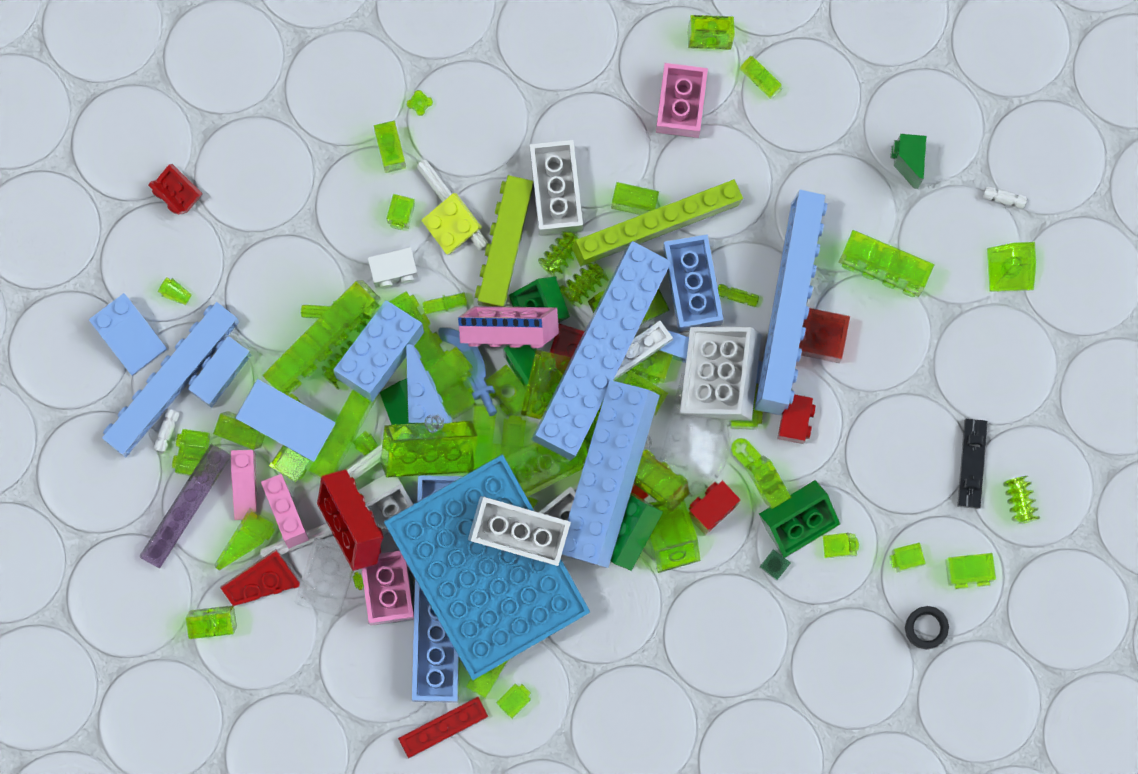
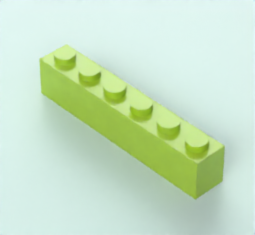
(505, 242)

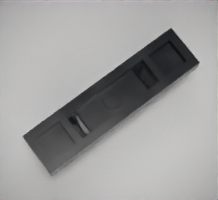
(972, 464)

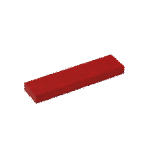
(443, 727)

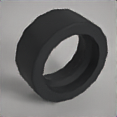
(943, 622)

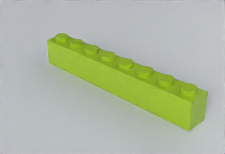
(657, 222)

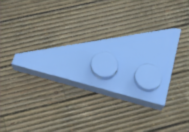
(422, 392)

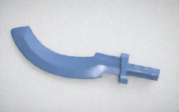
(475, 358)

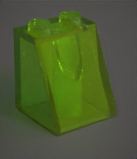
(674, 539)

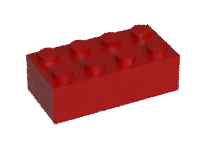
(350, 519)

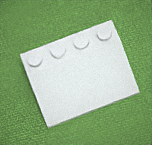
(721, 372)

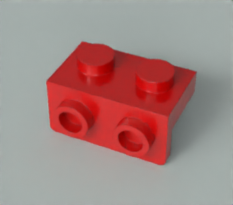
(175, 190)

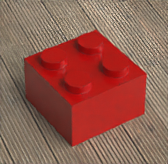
(713, 507)

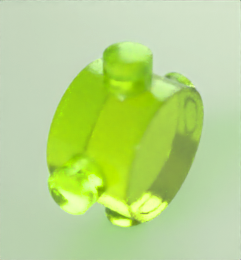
(358, 581)

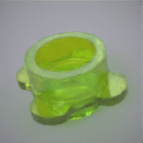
(413, 103)

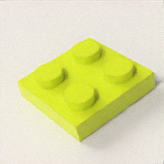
(451, 223)

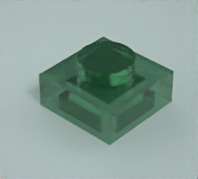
(775, 565)

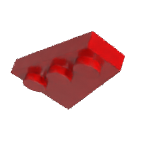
(261, 579)

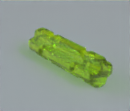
(738, 295)

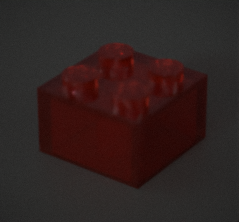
(824, 335)

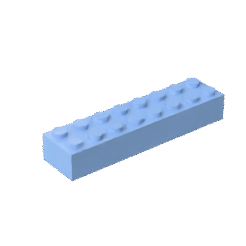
(609, 472)

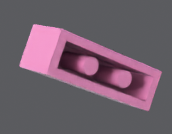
(284, 511)

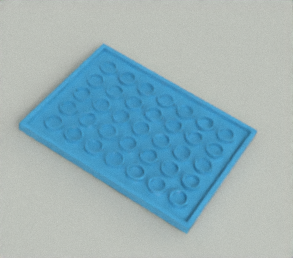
(482, 595)

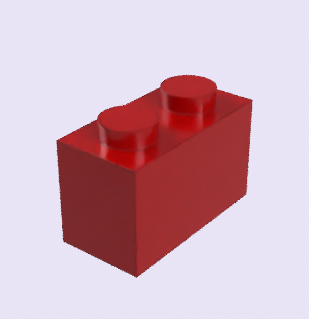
(795, 420)

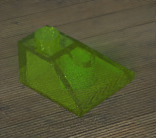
(1012, 267)

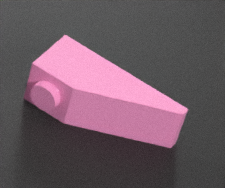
(243, 482)

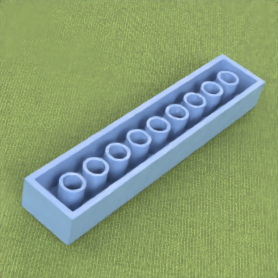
(790, 302)
(601, 351)
(434, 657)

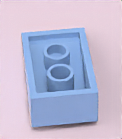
(128, 334)

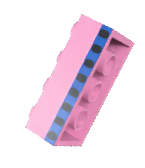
(508, 326)

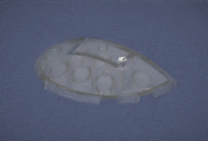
(696, 446)

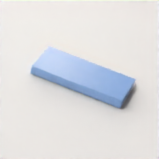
(285, 420)

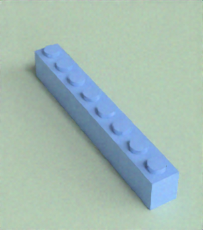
(170, 379)

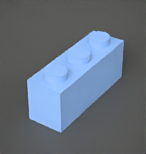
(219, 371)

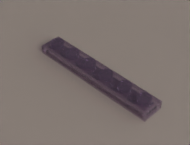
(185, 505)

